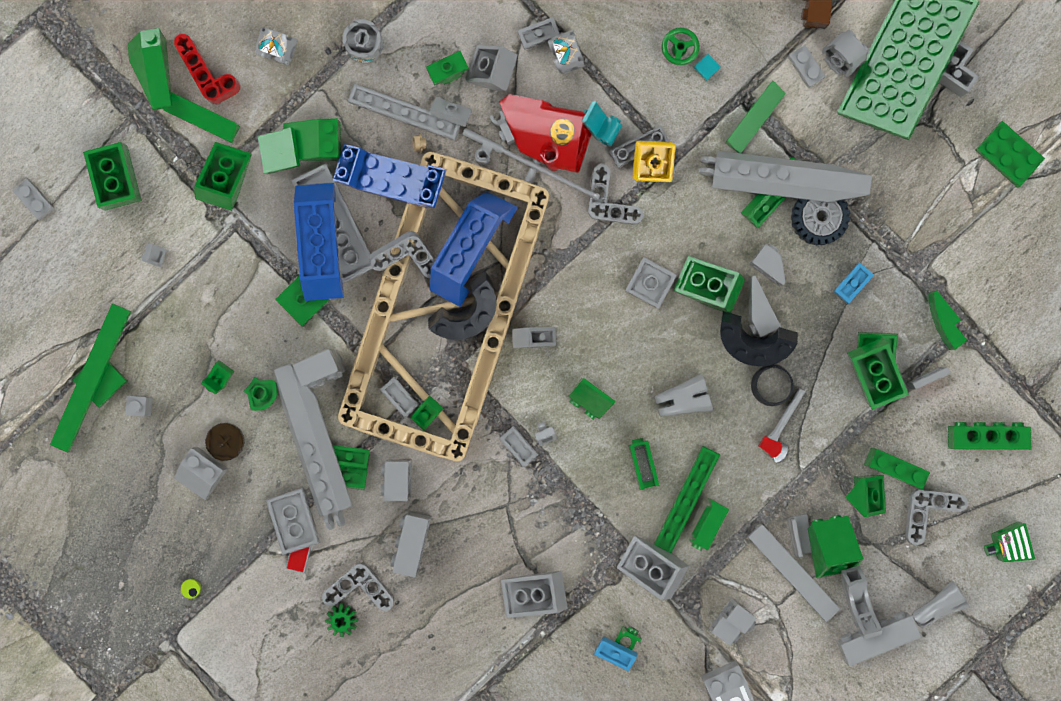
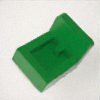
(217, 378)

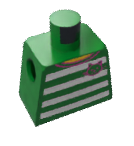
(1011, 544)

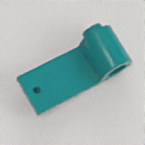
(601, 127)

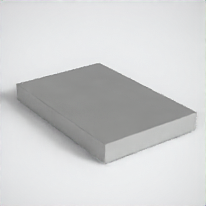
(293, 521)

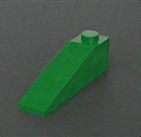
(150, 63)

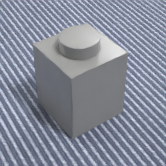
(139, 406)

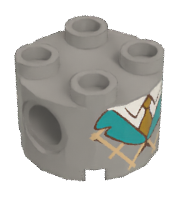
(363, 41)
(275, 44)
(567, 52)

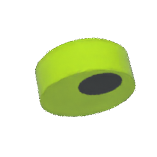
(191, 588)

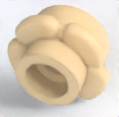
(418, 143)

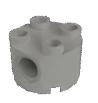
(845, 53)

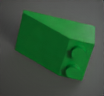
(317, 139)
(222, 176)
(709, 284)
(591, 399)

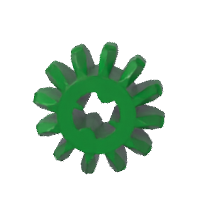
(335, 618)

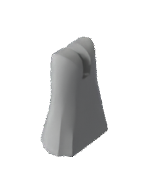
(685, 398)
(944, 603)

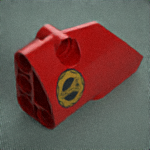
(547, 132)

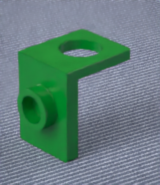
(629, 632)

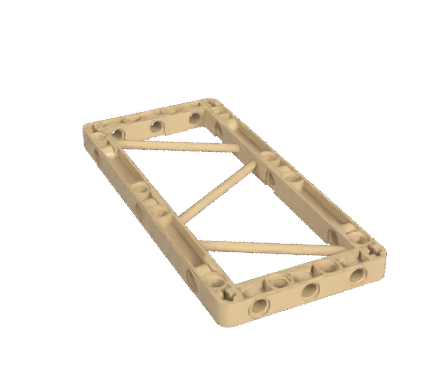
(378, 322)

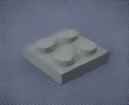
(650, 283)

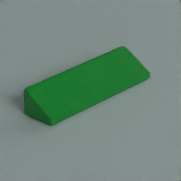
(755, 117)
(203, 118)
(761, 207)

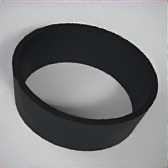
(754, 385)

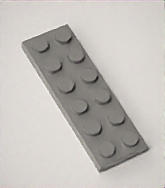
(352, 249)

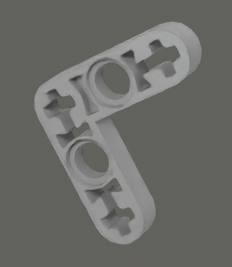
(602, 202)
(406, 248)
(923, 507)
(363, 582)

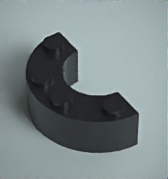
(473, 319)
(755, 350)

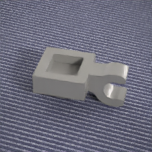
(505, 132)

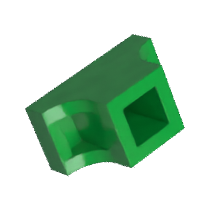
(447, 69)

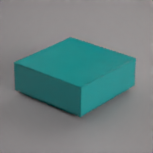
(707, 67)

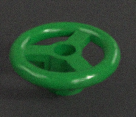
(679, 53)

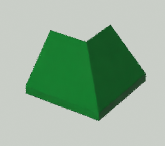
(868, 495)

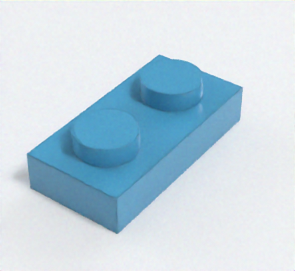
(853, 283)
(615, 653)

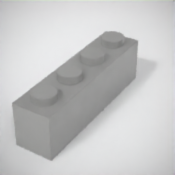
(895, 633)

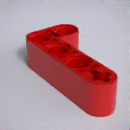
(201, 68)

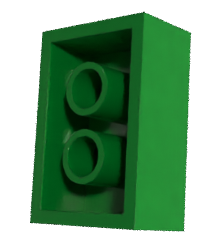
(112, 176)
(877, 373)

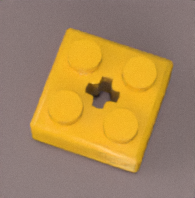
(662, 169)

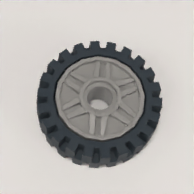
(815, 231)

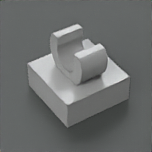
(154, 254)
(545, 435)

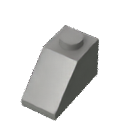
(770, 264)
(534, 337)

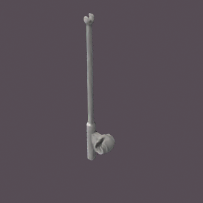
(489, 145)

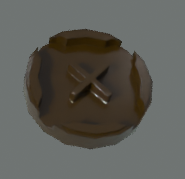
(224, 441)

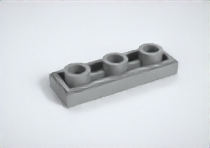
(625, 153)

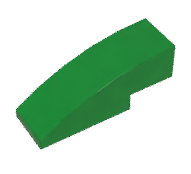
(945, 321)

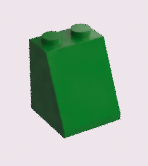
(833, 546)

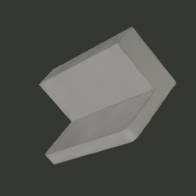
(799, 534)

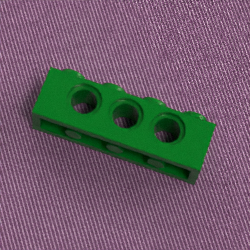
(1019, 439)

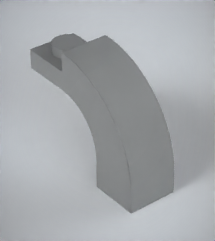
(858, 601)

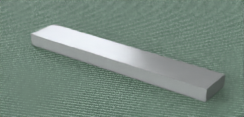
(402, 112)
(793, 572)

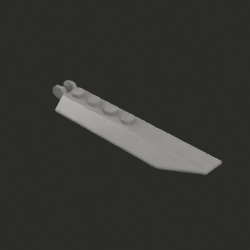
(785, 177)
(313, 447)

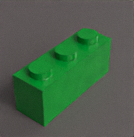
(896, 468)

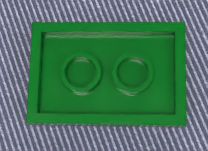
(1010, 154)

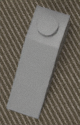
(761, 315)

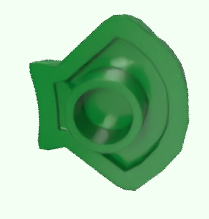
(261, 394)

